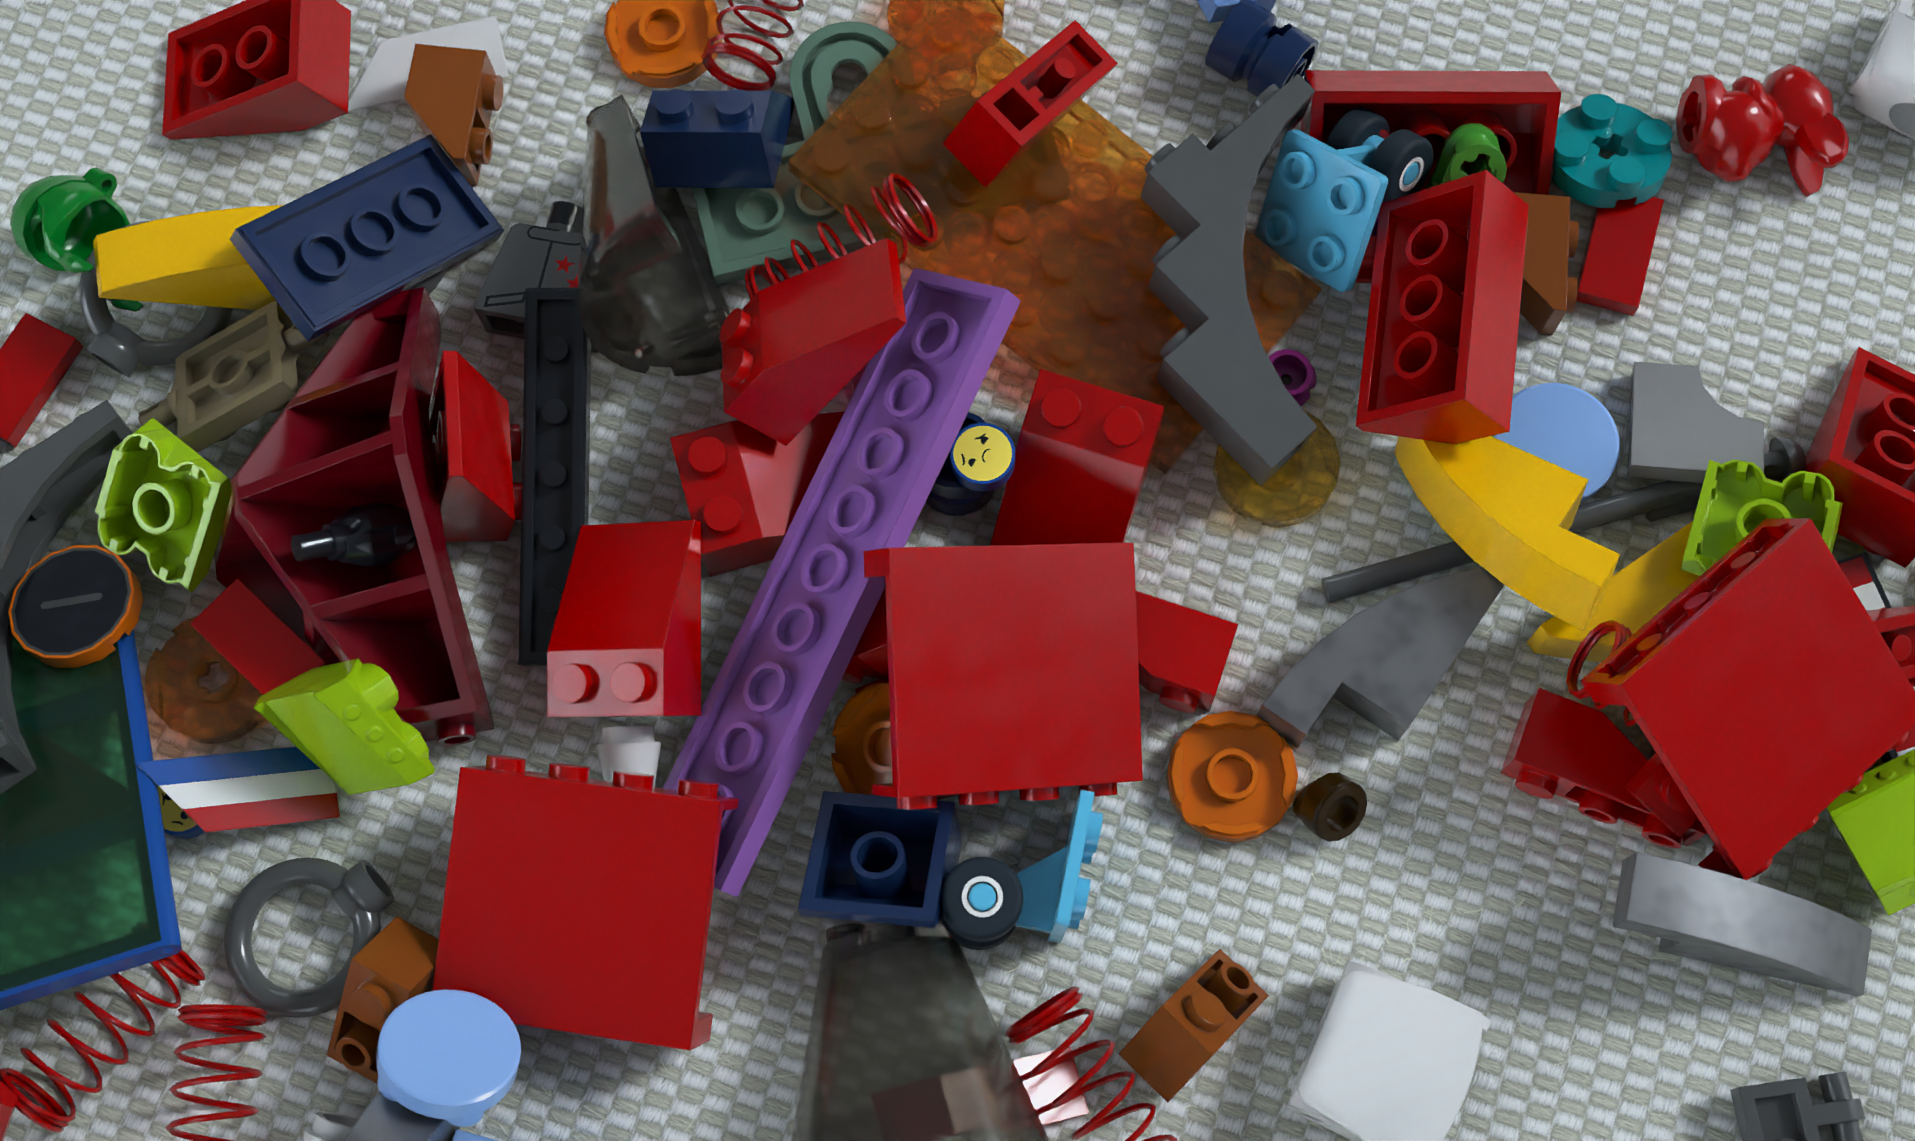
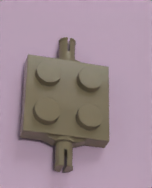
(233, 378)

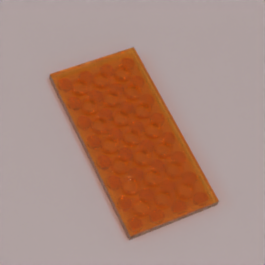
(1052, 229)

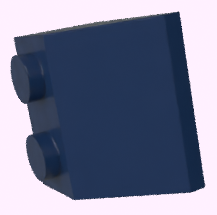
(715, 137)
(879, 860)

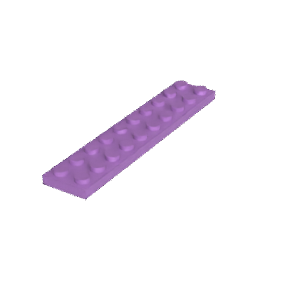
(815, 590)

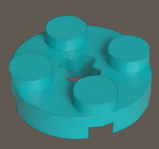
(1607, 125)

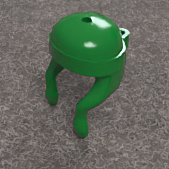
(62, 216)

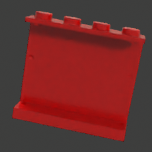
(1010, 670)
(1762, 692)
(582, 899)

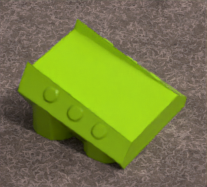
(1740, 498)
(163, 503)
(349, 726)
(1880, 830)

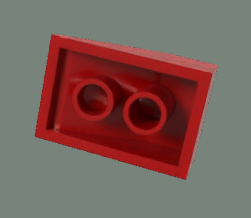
(258, 69)
(809, 338)
(473, 454)
(1870, 455)
(1077, 464)
(747, 486)
(629, 623)

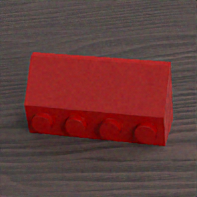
(1513, 104)
(1444, 312)

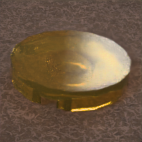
(1292, 492)

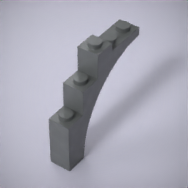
(1218, 359)
(35, 501)

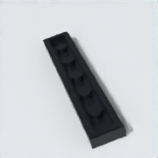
(552, 459)

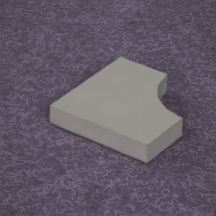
(1682, 427)

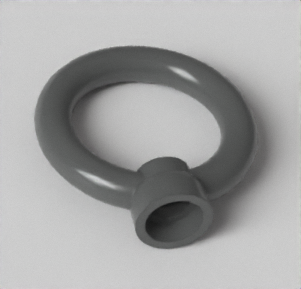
(123, 348)
(358, 893)

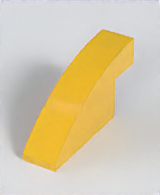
(181, 261)
(1513, 520)
(1630, 599)

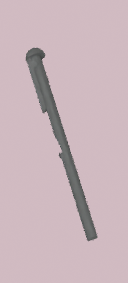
(1656, 501)

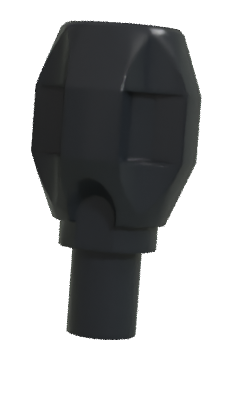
(360, 536)

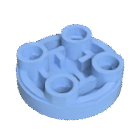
(1566, 430)
(448, 1055)

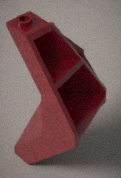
(347, 442)

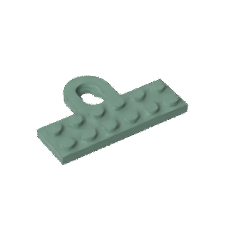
(759, 223)

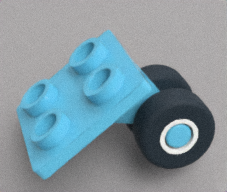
(1331, 193)
(988, 900)

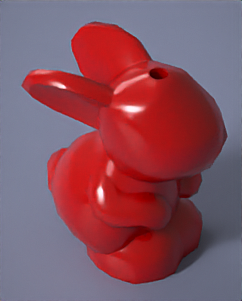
(1741, 126)

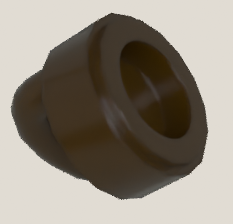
(1331, 806)

